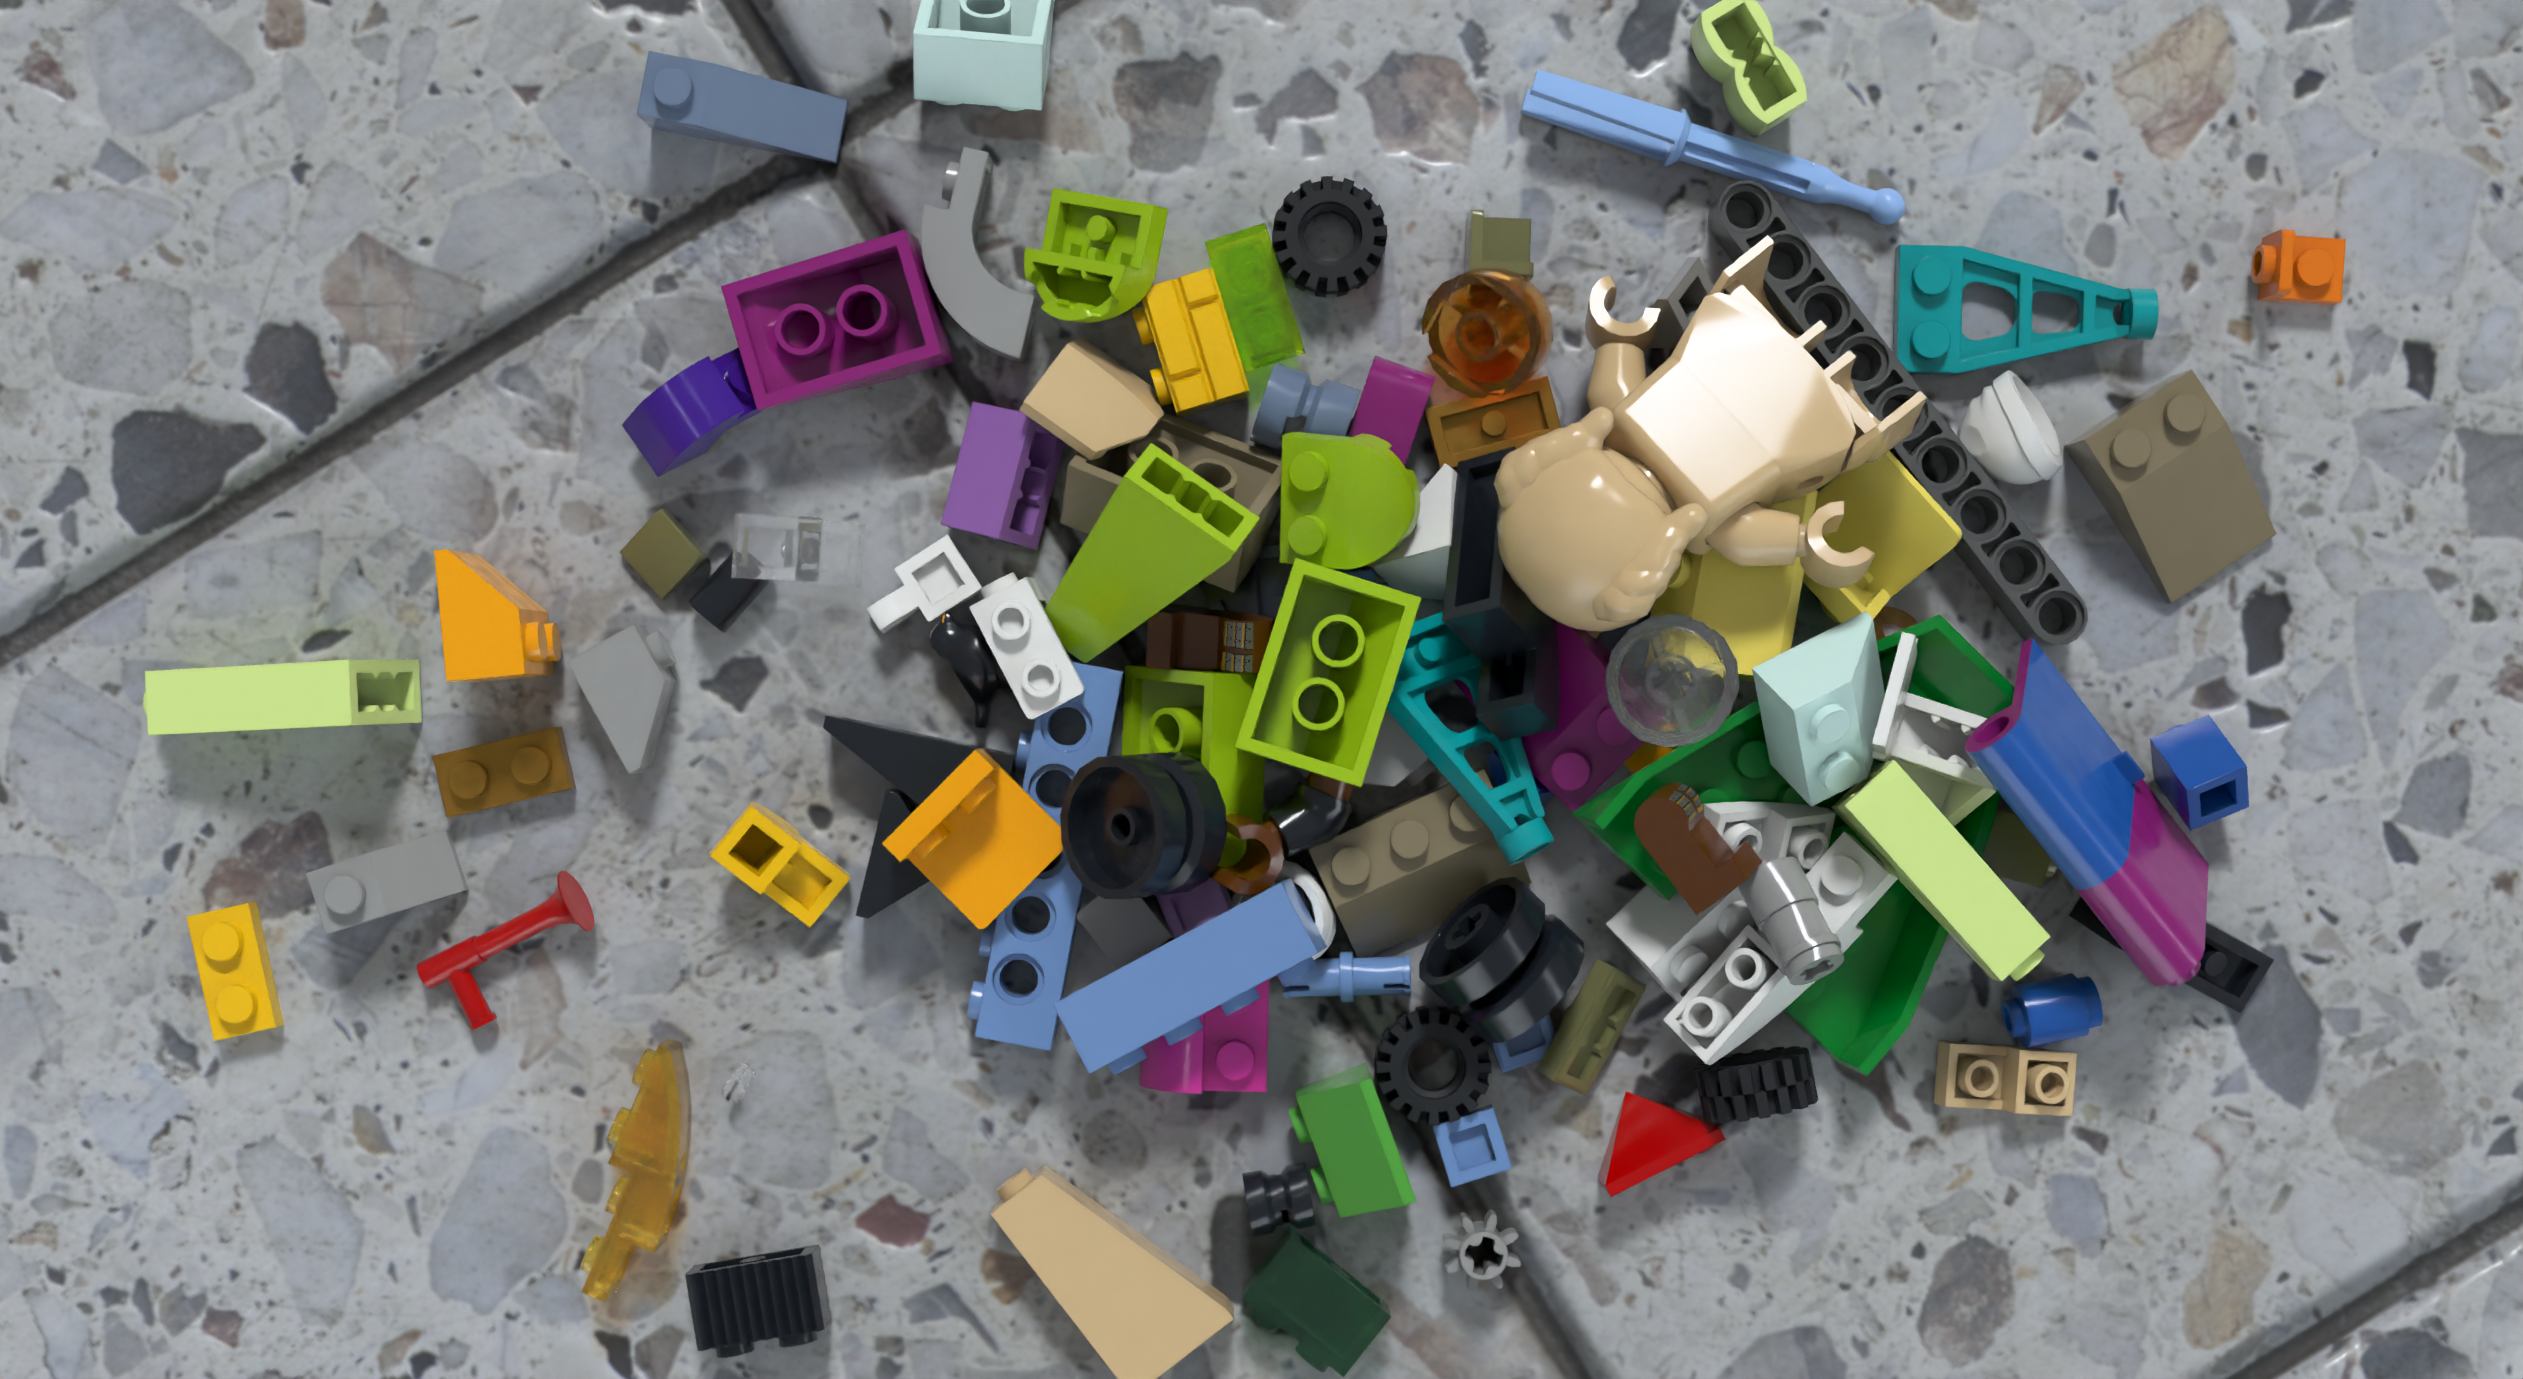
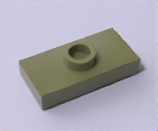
(1591, 1027)

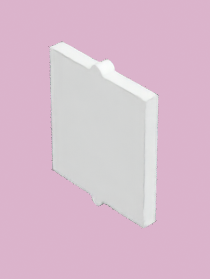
(1895, 697)

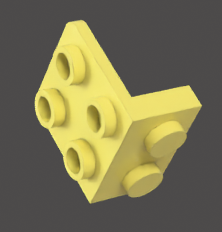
(1895, 520)

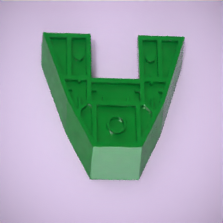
(1877, 988)

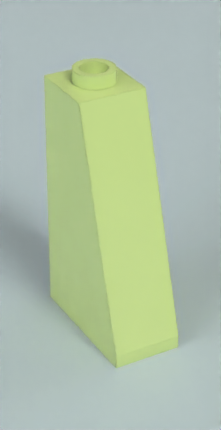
(282, 696)
(1942, 871)

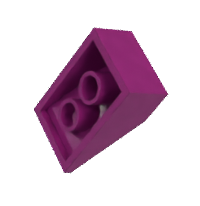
(838, 322)
(1588, 737)

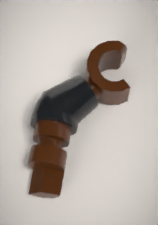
(1297, 823)

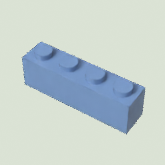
(1190, 977)

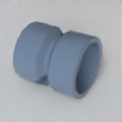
(1299, 406)

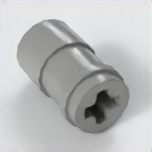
(1791, 920)

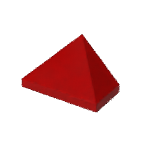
(1650, 1140)

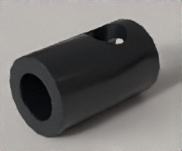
(725, 598)

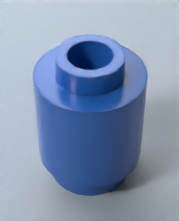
(2052, 1009)

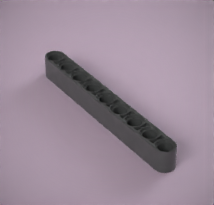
(1890, 381)

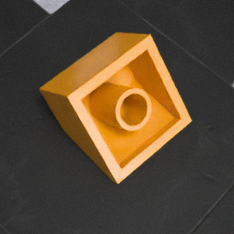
(490, 623)

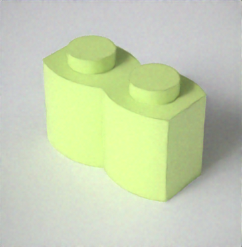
(1757, 78)

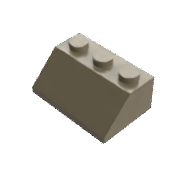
(1230, 465)
(1410, 867)

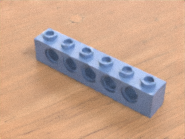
(1030, 1016)

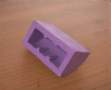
(1003, 476)

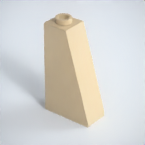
(1112, 1281)

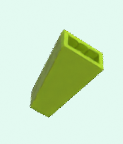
(1145, 551)

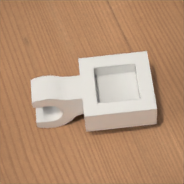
(932, 581)

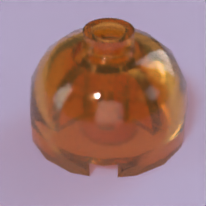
(1487, 331)

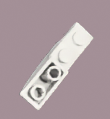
(1745, 983)

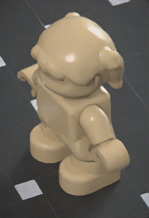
(1688, 457)

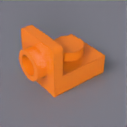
(2299, 268)

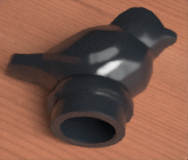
(972, 663)

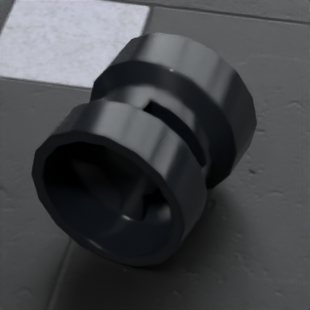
(1278, 1199)

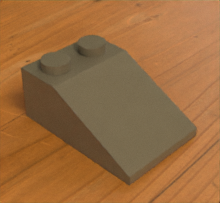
(2174, 484)

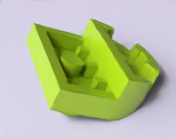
(1095, 255)
(1343, 500)

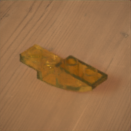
(653, 1147)

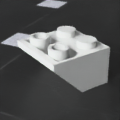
(1674, 940)

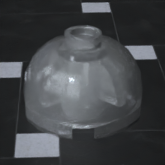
(1671, 681)

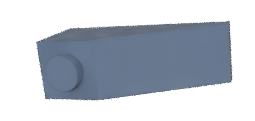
(740, 108)

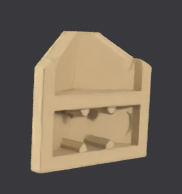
(1092, 401)

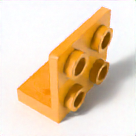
(978, 838)

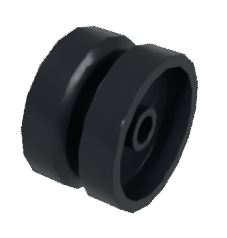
(1143, 825)
(1502, 960)

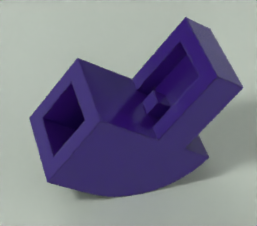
(691, 412)

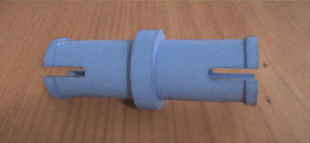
(1354, 977)

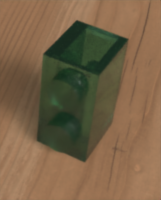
(1314, 1303)

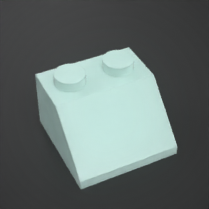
(983, 52)
(1823, 708)

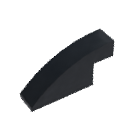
(1495, 616)

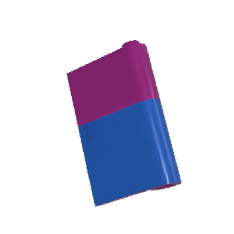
(2097, 820)

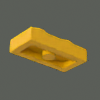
(235, 971)

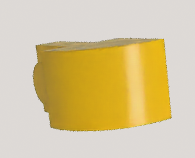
(779, 862)

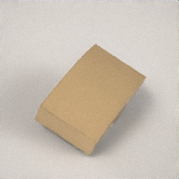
(2005, 1078)

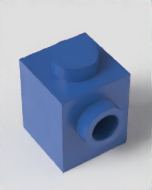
(2199, 772)

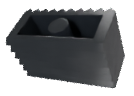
(759, 1300)

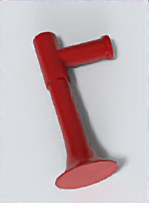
(453, 965)

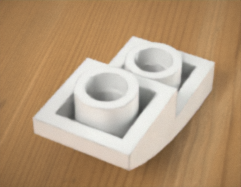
(1774, 828)

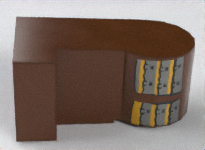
(1207, 639)
(1690, 848)

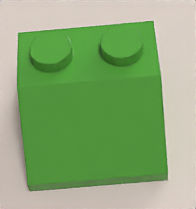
(1352, 1143)

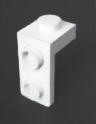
(1026, 644)

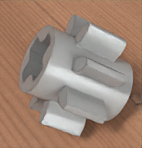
(1489, 1266)

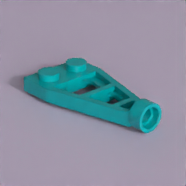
(1930, 310)
(1433, 659)

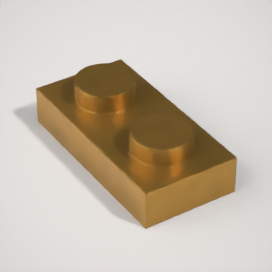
(1491, 423)
(504, 771)

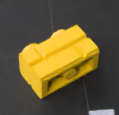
(1192, 342)

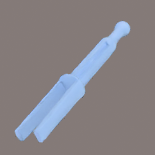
(1672, 137)

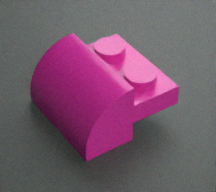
(1219, 1057)

